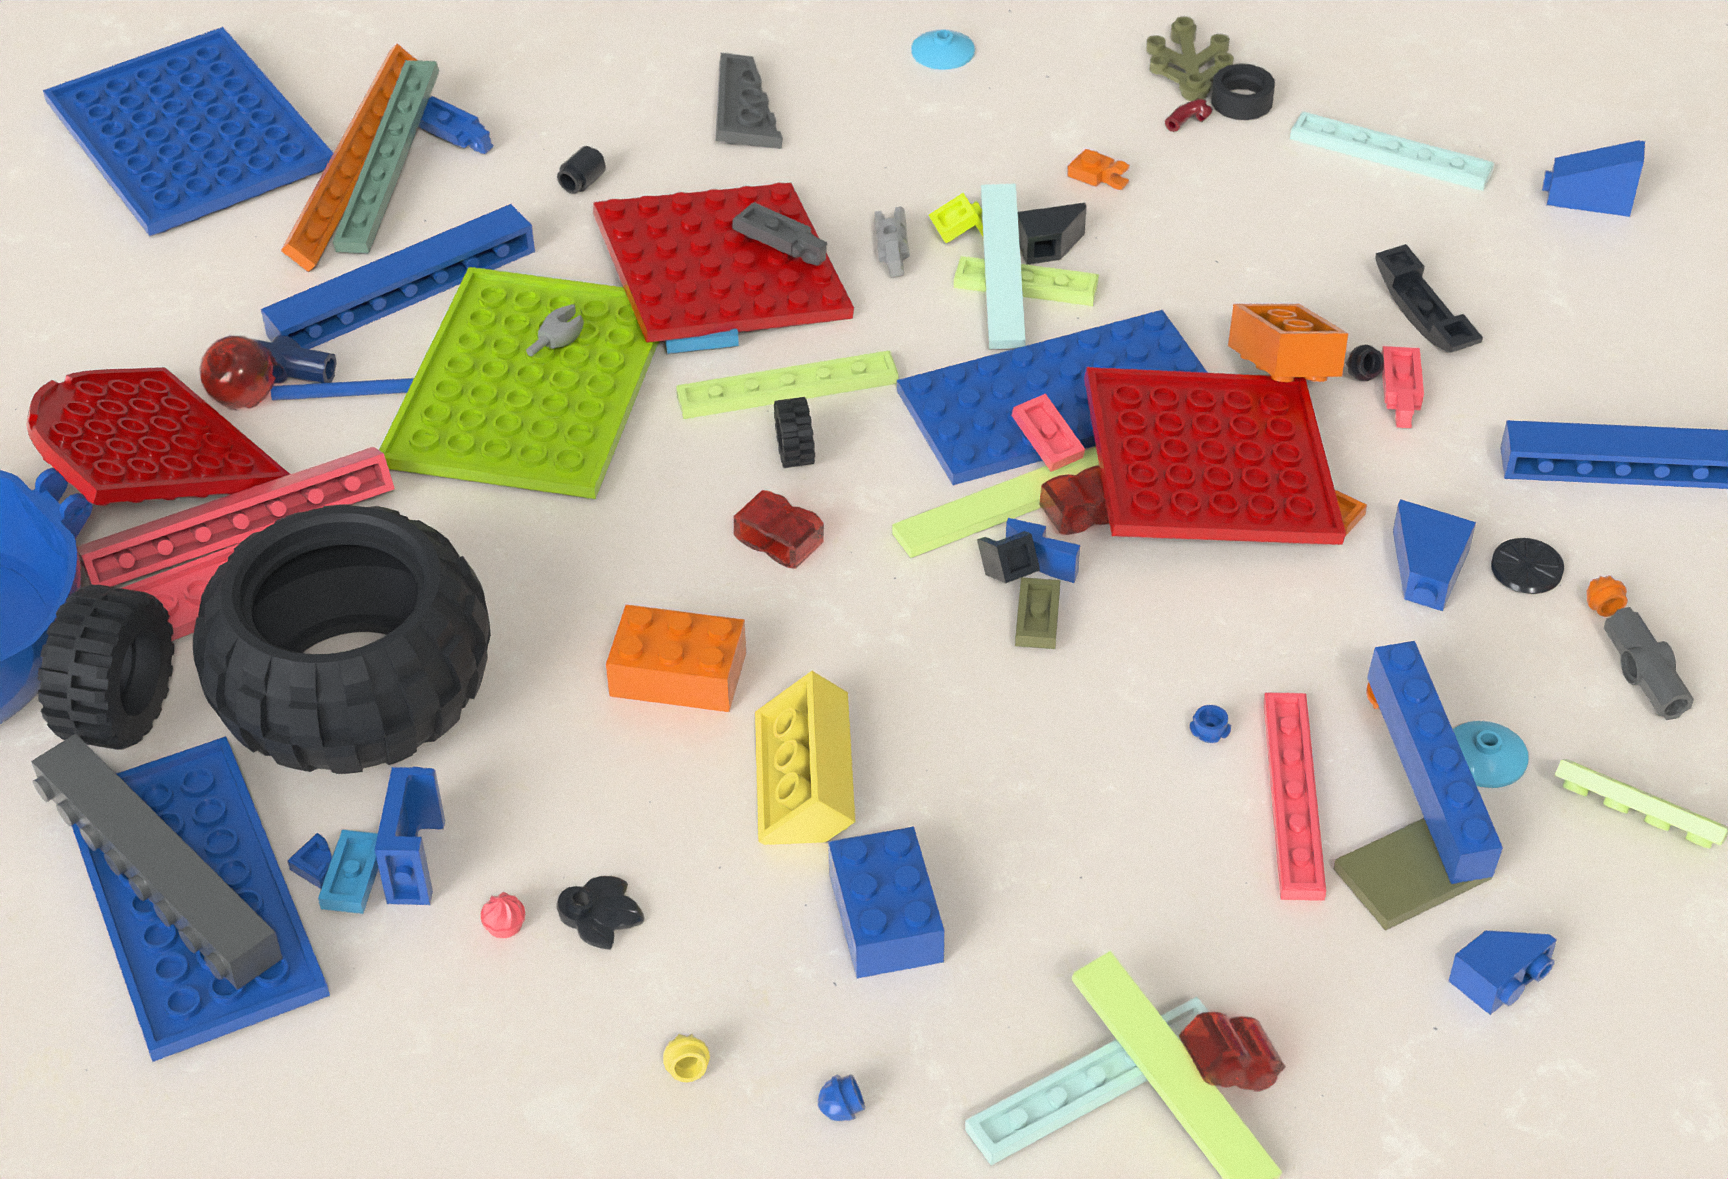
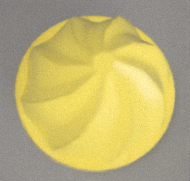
(686, 1058)

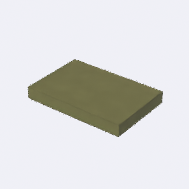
(1400, 875)

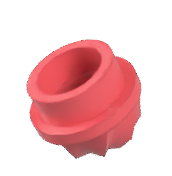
(503, 915)

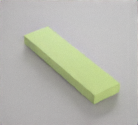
(1036, 282)

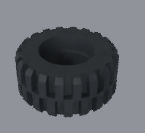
(106, 666)

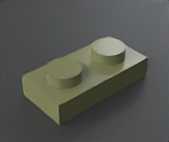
(1037, 613)

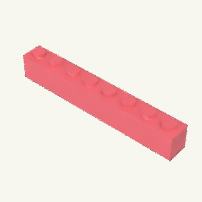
(232, 518)

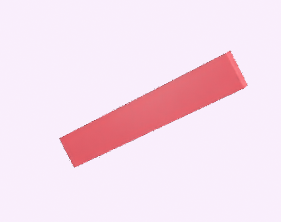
(1294, 797)

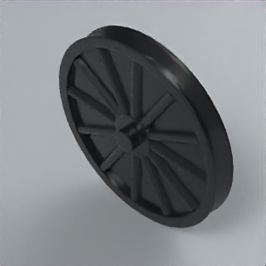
(1527, 565)

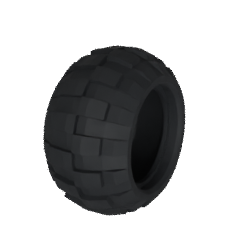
(327, 578)

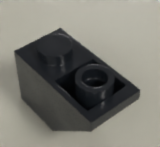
(1050, 231)

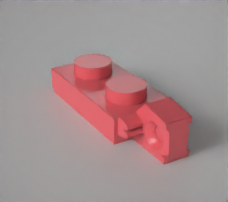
(1402, 382)

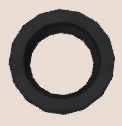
(1243, 105)

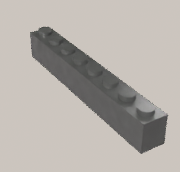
(156, 862)

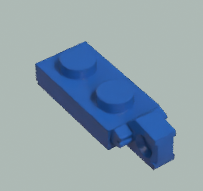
(455, 125)

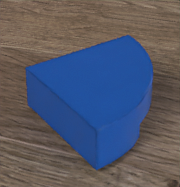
(312, 860)

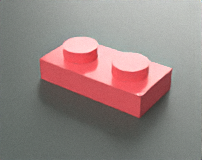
(1048, 432)

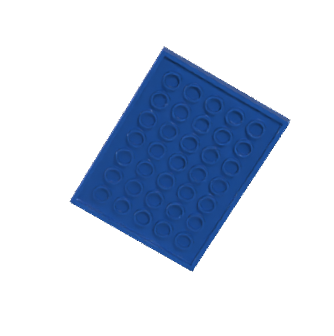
(188, 130)

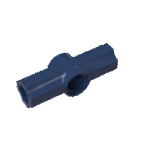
(299, 362)

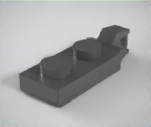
(780, 233)

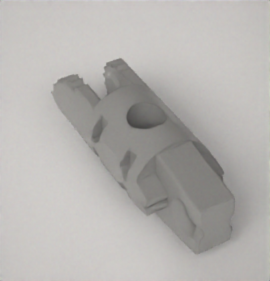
(892, 240)

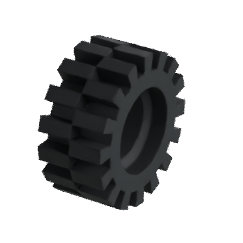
(794, 432)

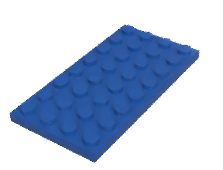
(970, 404)
(169, 986)

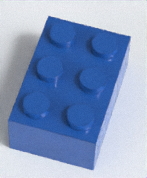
(886, 902)

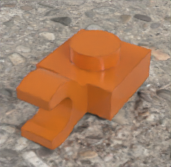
(1096, 168)

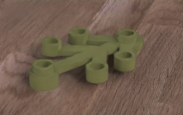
(1192, 83)

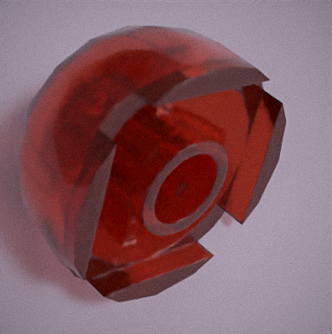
(237, 372)

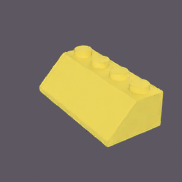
(804, 764)

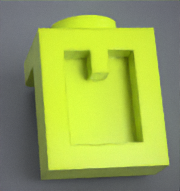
(957, 217)

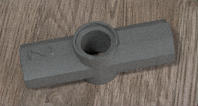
(1648, 663)

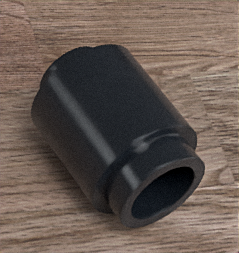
(581, 169)

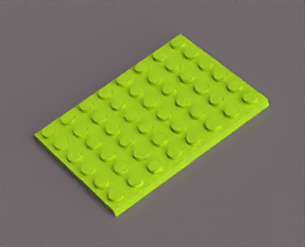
(517, 418)

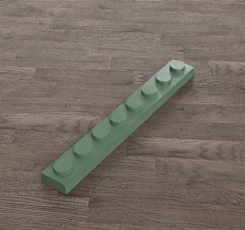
(386, 157)

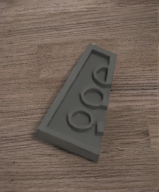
(743, 105)

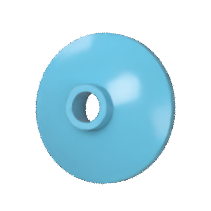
(943, 49)
(1492, 753)

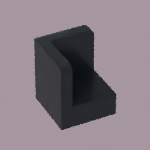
(1009, 557)

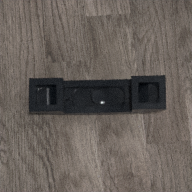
(1420, 304)

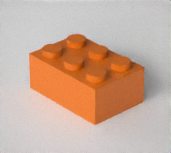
(1288, 341)
(676, 658)

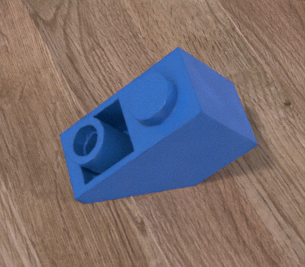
(1500, 965)

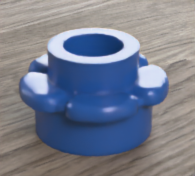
(1210, 724)

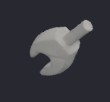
(556, 331)

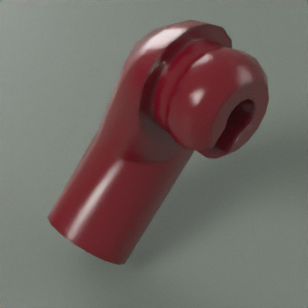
(1184, 112)

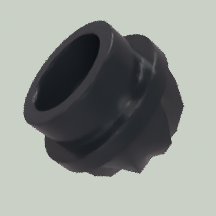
(1365, 362)

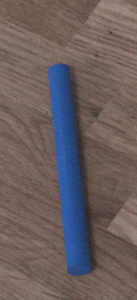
(341, 389)

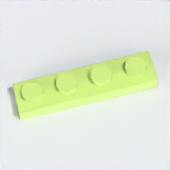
(1657, 810)

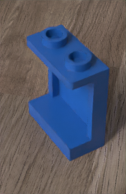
(409, 806)

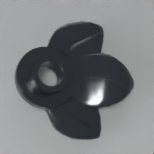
(602, 910)

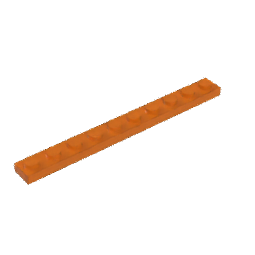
(340, 176)

